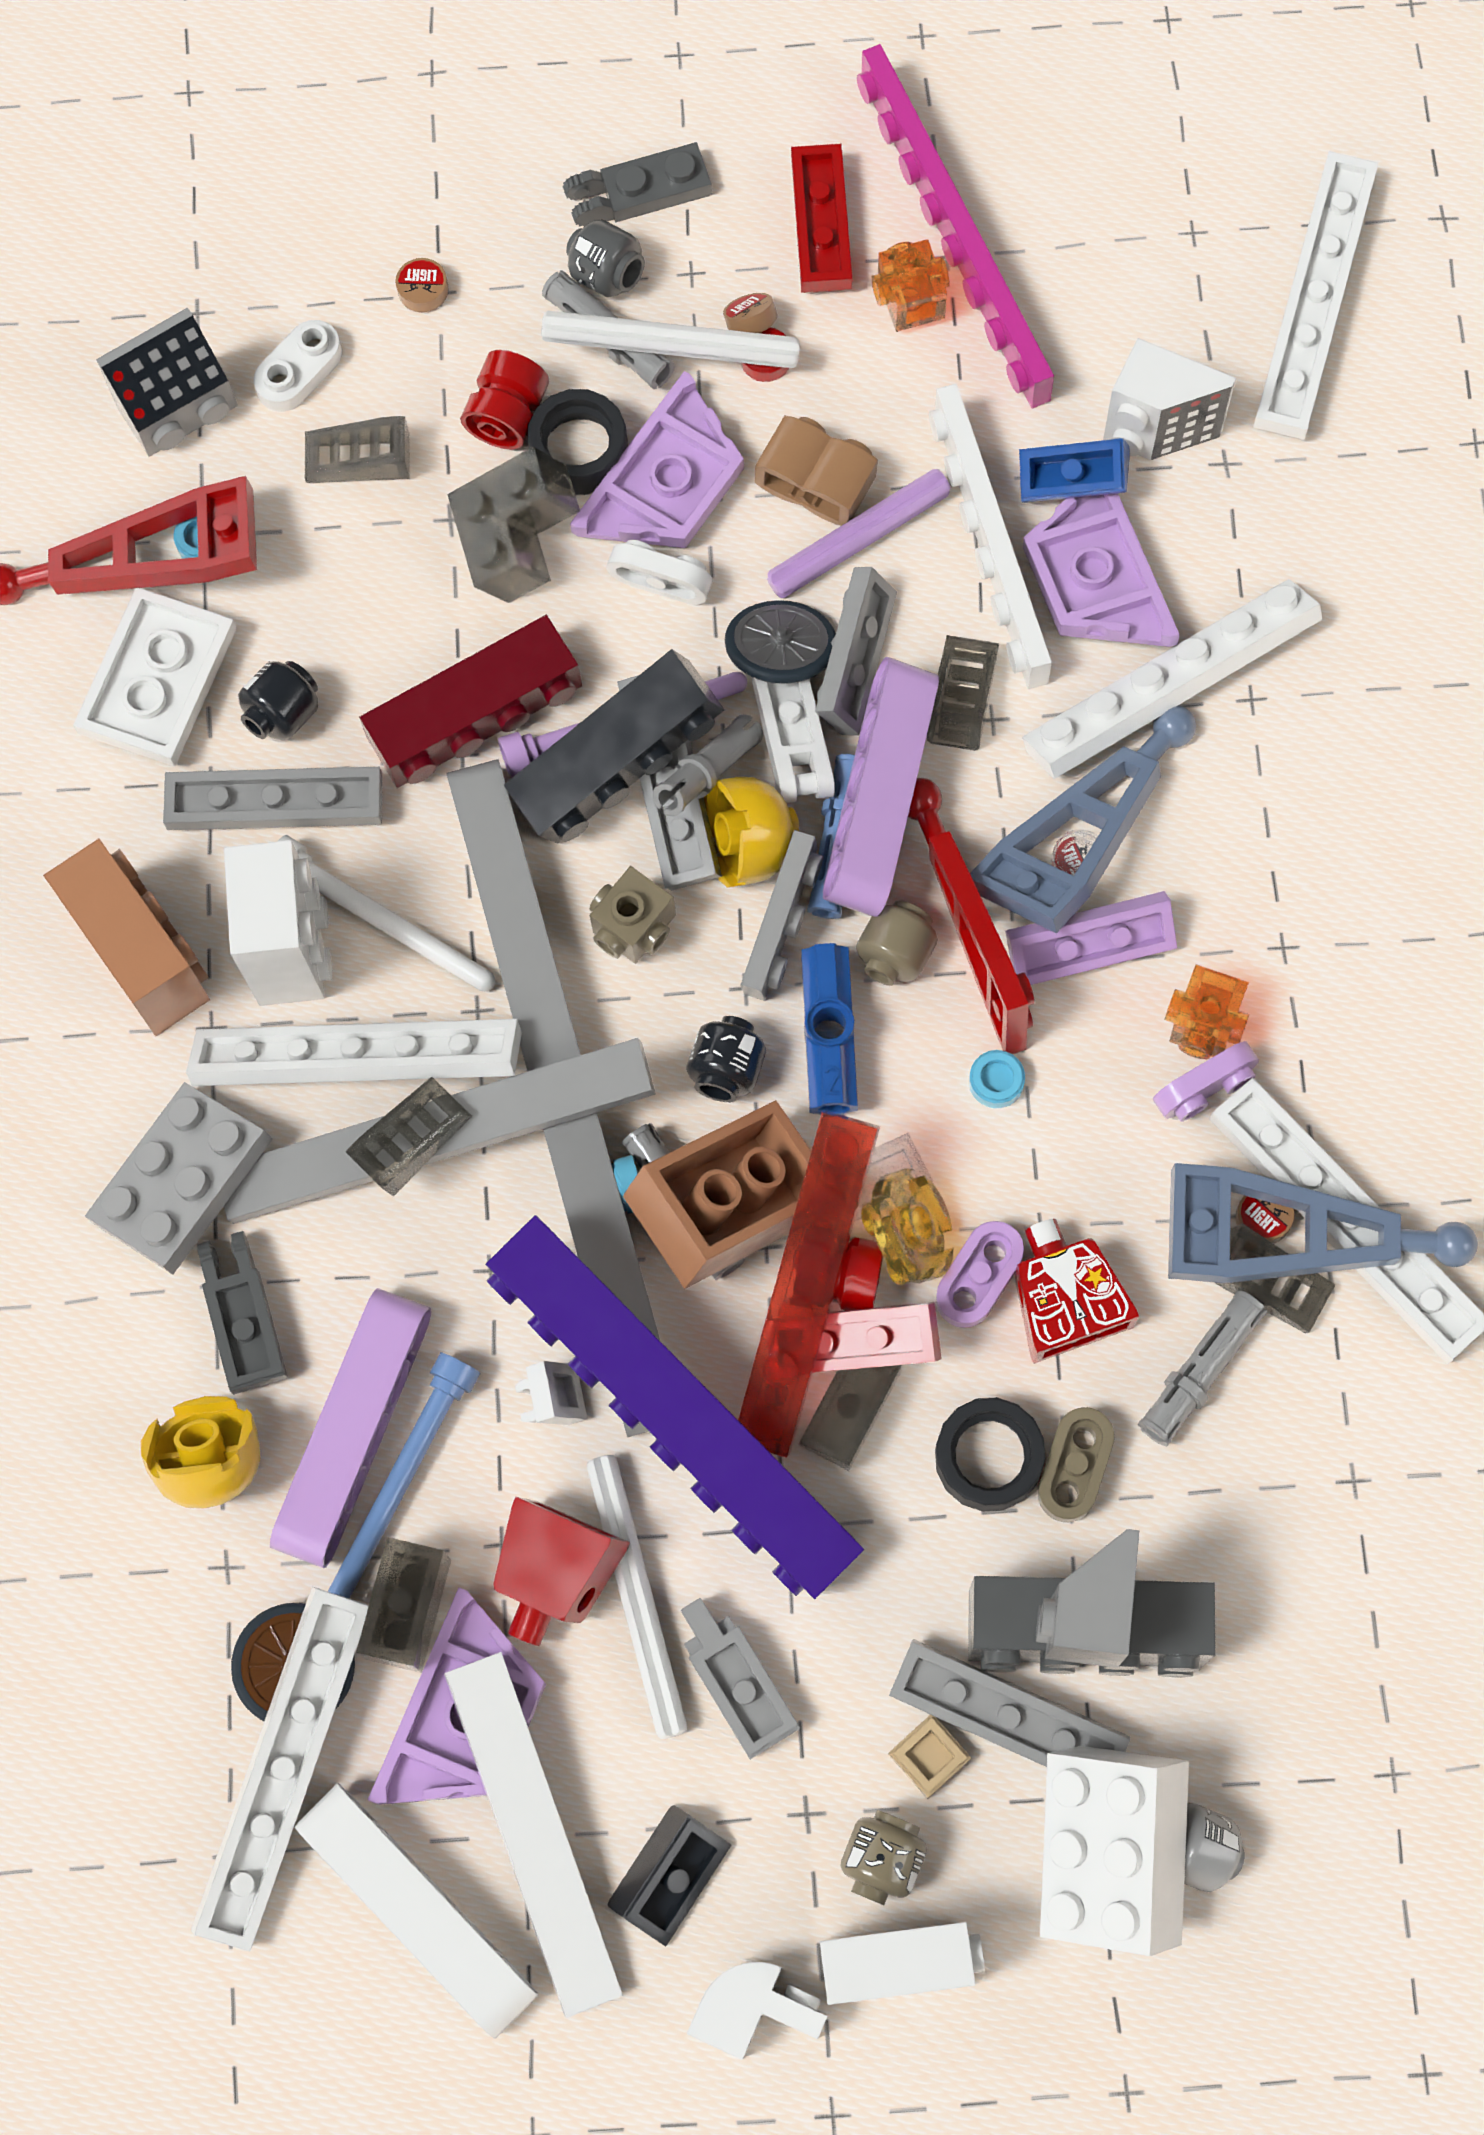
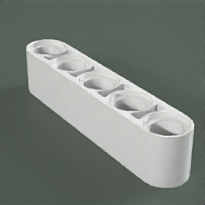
(416, 1911)

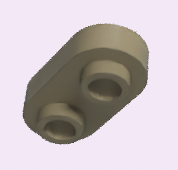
(1076, 1466)

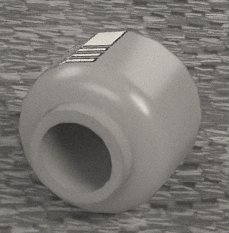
(1212, 1849)

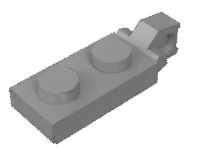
(737, 1681)

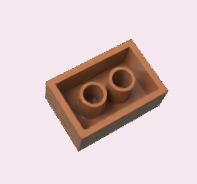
(130, 934)
(722, 1193)

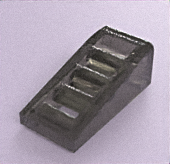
(377, 466)
(955, 723)
(407, 1164)
(1257, 1246)

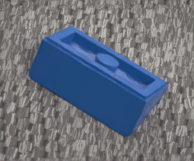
(1074, 470)

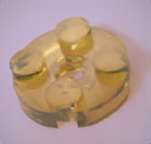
(909, 1226)

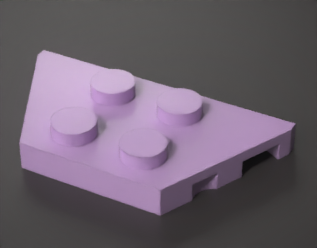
(665, 476)
(1098, 574)
(430, 1747)

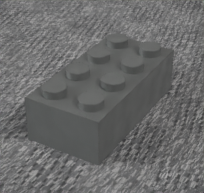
(1168, 1626)

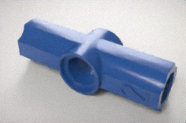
(829, 997)

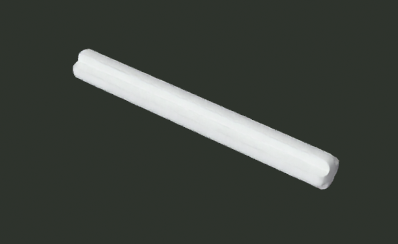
(670, 339)
(638, 1600)

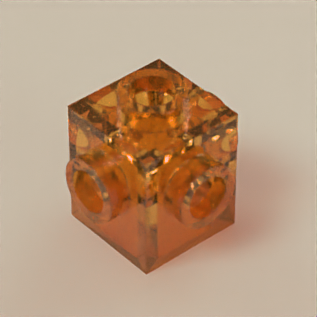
(911, 284)
(1207, 1013)

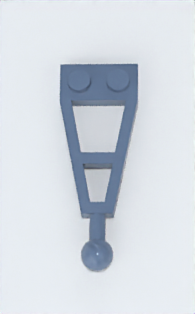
(1047, 893)
(1202, 1230)

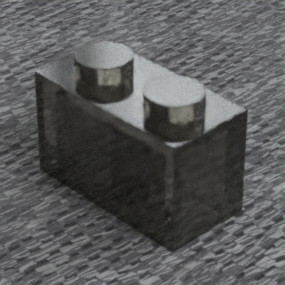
(404, 1605)

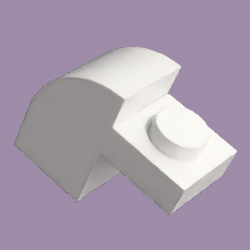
(740, 1997)

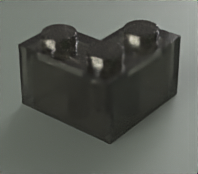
(501, 521)

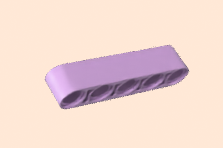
(880, 787)
(350, 1428)

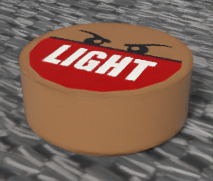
(422, 285)
(750, 313)
(1265, 1218)

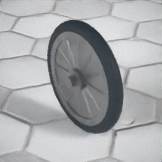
(780, 641)

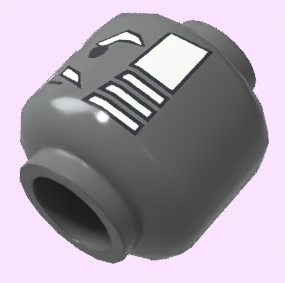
(605, 258)

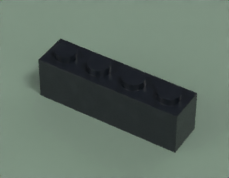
(615, 748)

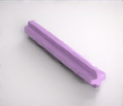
(858, 533)

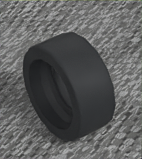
(581, 405)
(984, 1411)

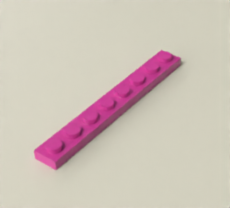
(961, 239)

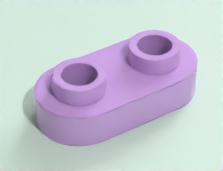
(1188, 1093)
(978, 1275)

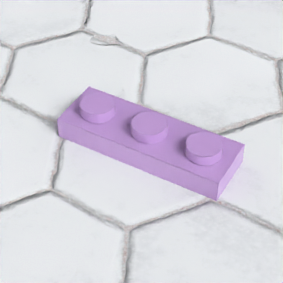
(1094, 939)

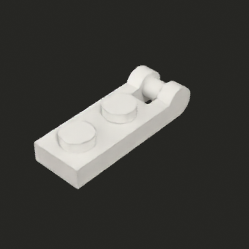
(794, 738)

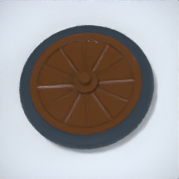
(263, 1653)

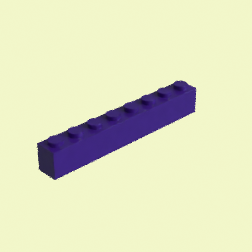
(673, 1407)

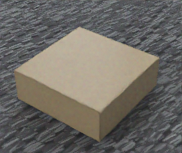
(929, 1756)

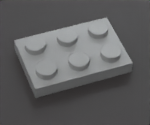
(178, 1178)

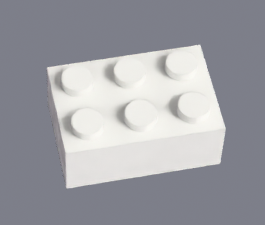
(276, 923)
(1114, 1850)

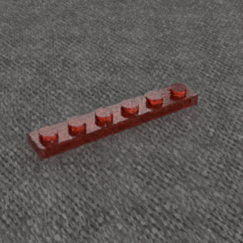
(807, 1280)

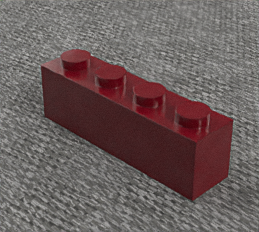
(472, 702)

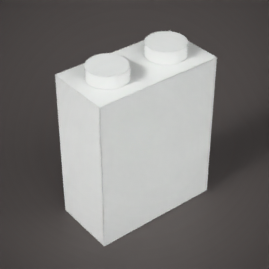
(900, 1963)

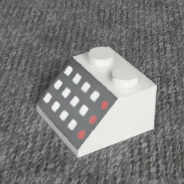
(1166, 402)

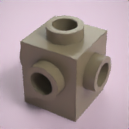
(631, 916)

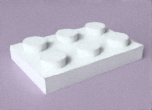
(155, 676)

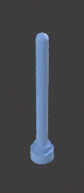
(449, 1383)

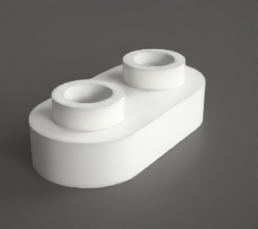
(300, 363)
(645, 569)

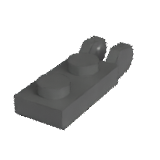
(639, 185)
(241, 1319)

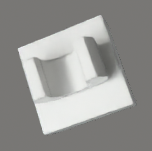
(554, 1394)

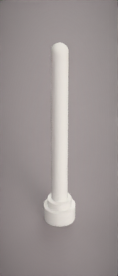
(397, 926)

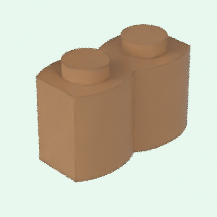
(816, 470)

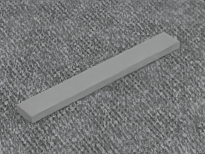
(498, 1114)

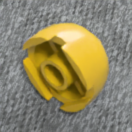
(749, 828)
(202, 1452)

